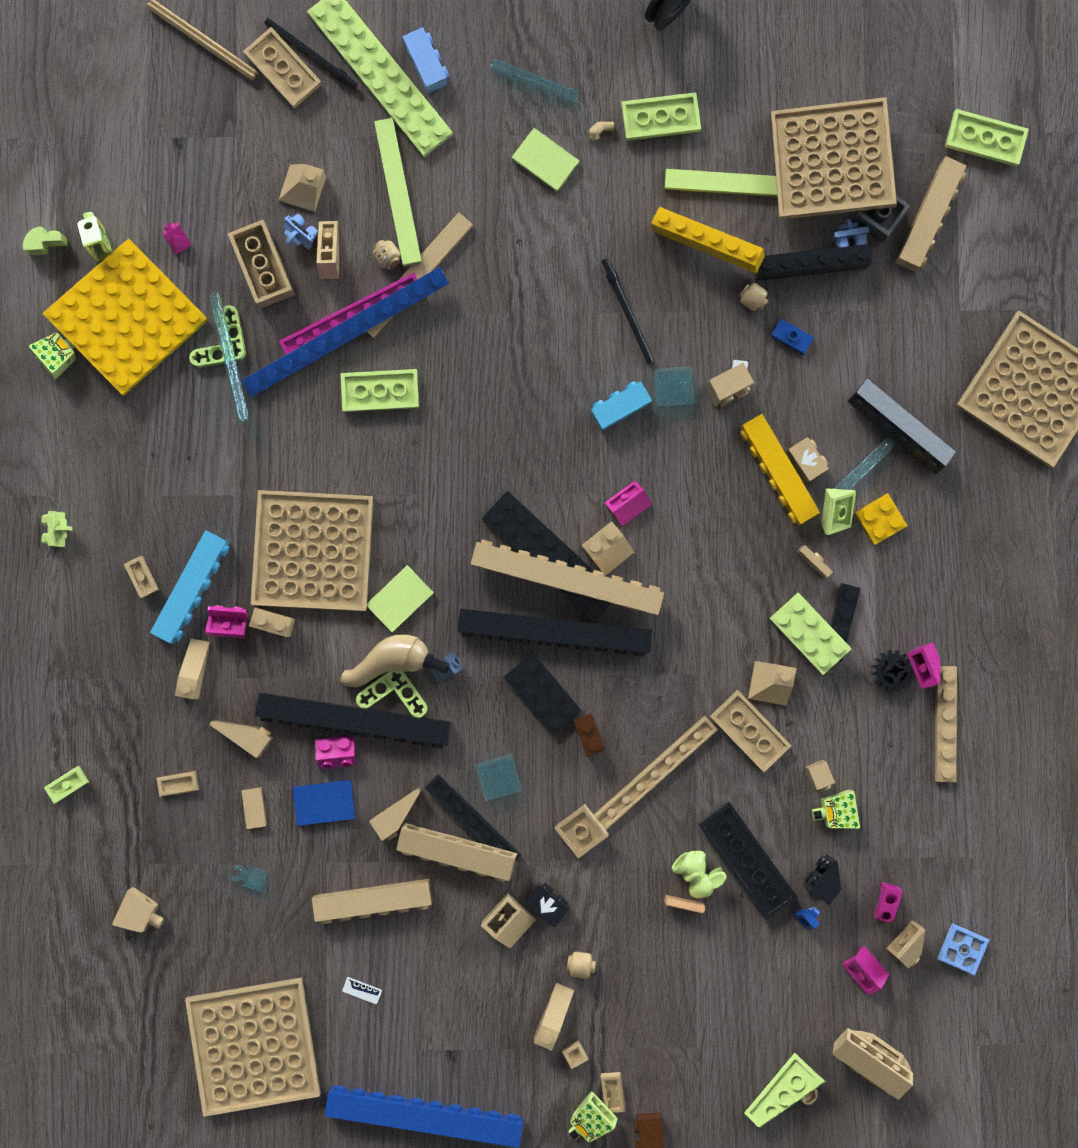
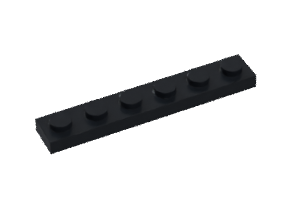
(468, 815)

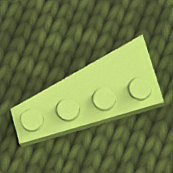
(788, 1086)

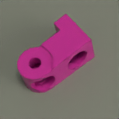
(888, 902)

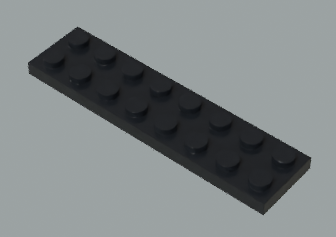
(527, 533)

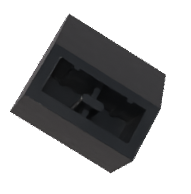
(824, 879)

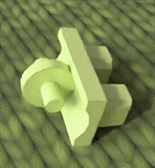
(56, 529)

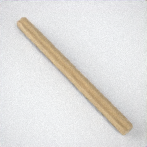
(202, 39)

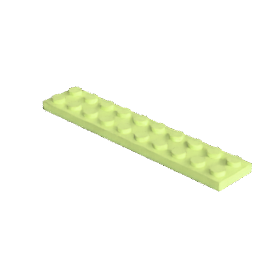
(380, 74)

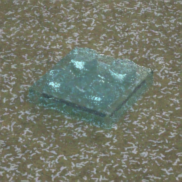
(674, 387)
(498, 777)

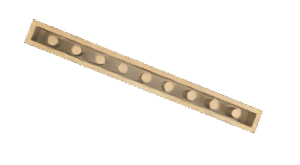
(566, 578)

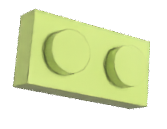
(66, 784)

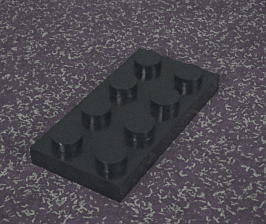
(542, 694)

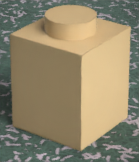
(820, 775)

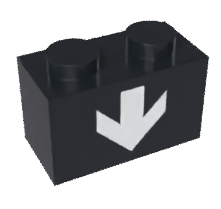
(547, 904)

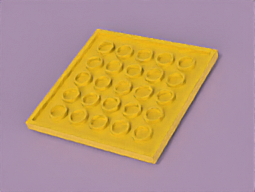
(125, 317)

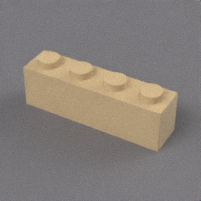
(873, 1064)

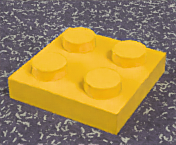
(880, 519)

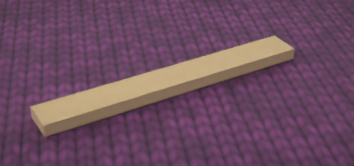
(435, 254)
(655, 772)

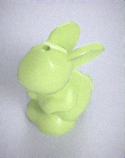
(693, 867)

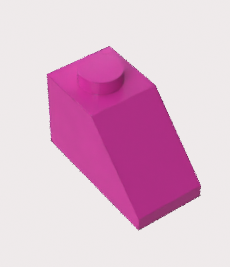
(925, 665)

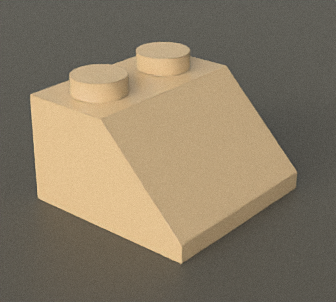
(607, 548)

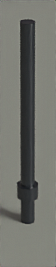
(339, 74)
(612, 278)

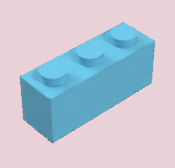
(620, 405)

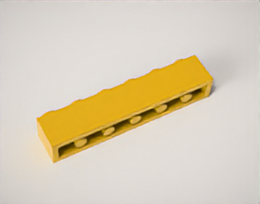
(707, 240)
(779, 470)

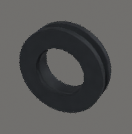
(664, 12)

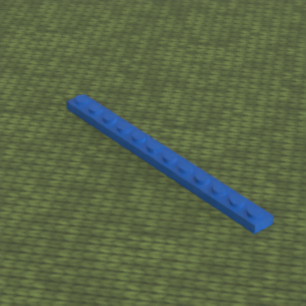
(345, 331)

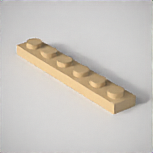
(946, 725)

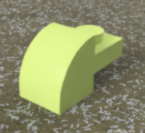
(38, 241)

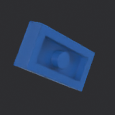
(792, 336)

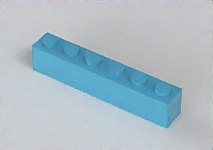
(190, 587)

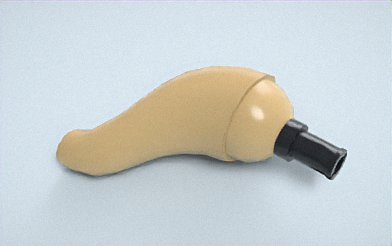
(393, 654)

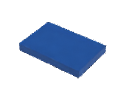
(324, 802)

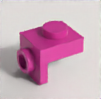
(176, 237)

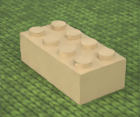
(261, 264)

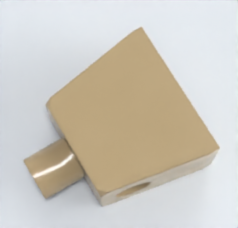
(137, 912)

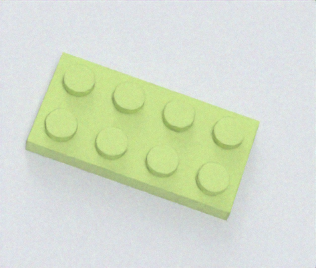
(661, 116)
(986, 137)
(379, 390)
(810, 633)

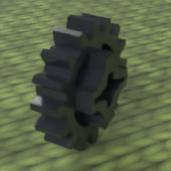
(893, 677)

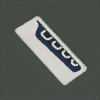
(362, 990)

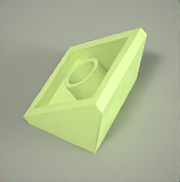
(837, 510)

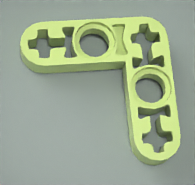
(241, 346)
(390, 686)

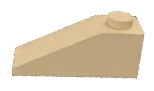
(328, 250)
(192, 670)
(248, 737)
(392, 818)
(553, 1016)

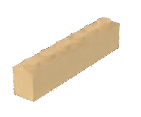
(930, 214)
(456, 852)
(372, 900)

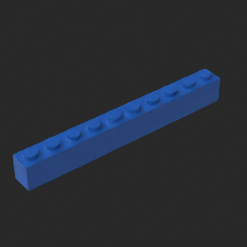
(424, 1116)

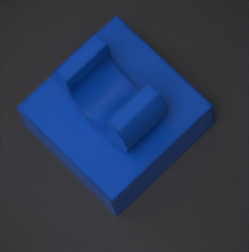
(807, 917)

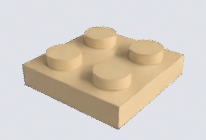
(581, 831)

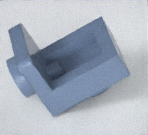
(454, 667)

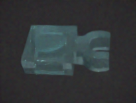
(253, 878)

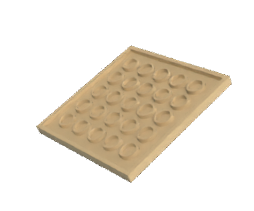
(833, 158)
(1028, 390)
(312, 550)
(252, 1046)

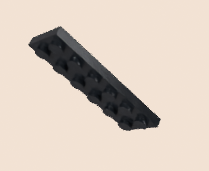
(747, 860)

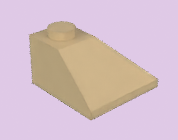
(303, 186)
(771, 683)
(908, 944)

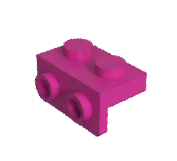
(226, 622)
(335, 752)

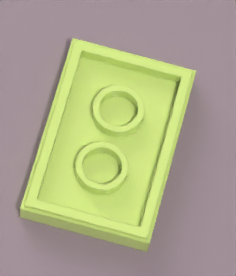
(545, 159)
(399, 598)

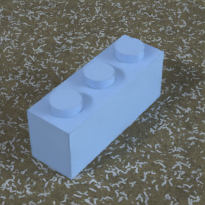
(426, 60)

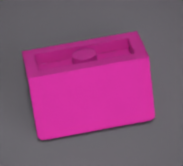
(628, 503)
(866, 971)

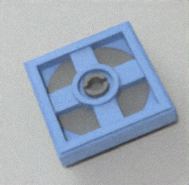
(963, 949)

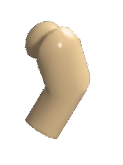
(598, 127)

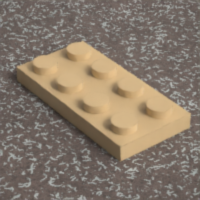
(282, 67)
(750, 731)

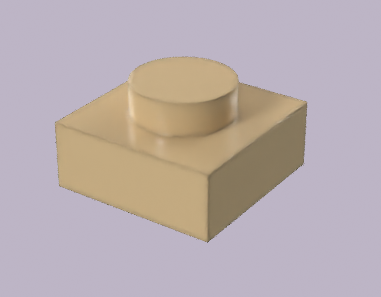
(575, 1054)

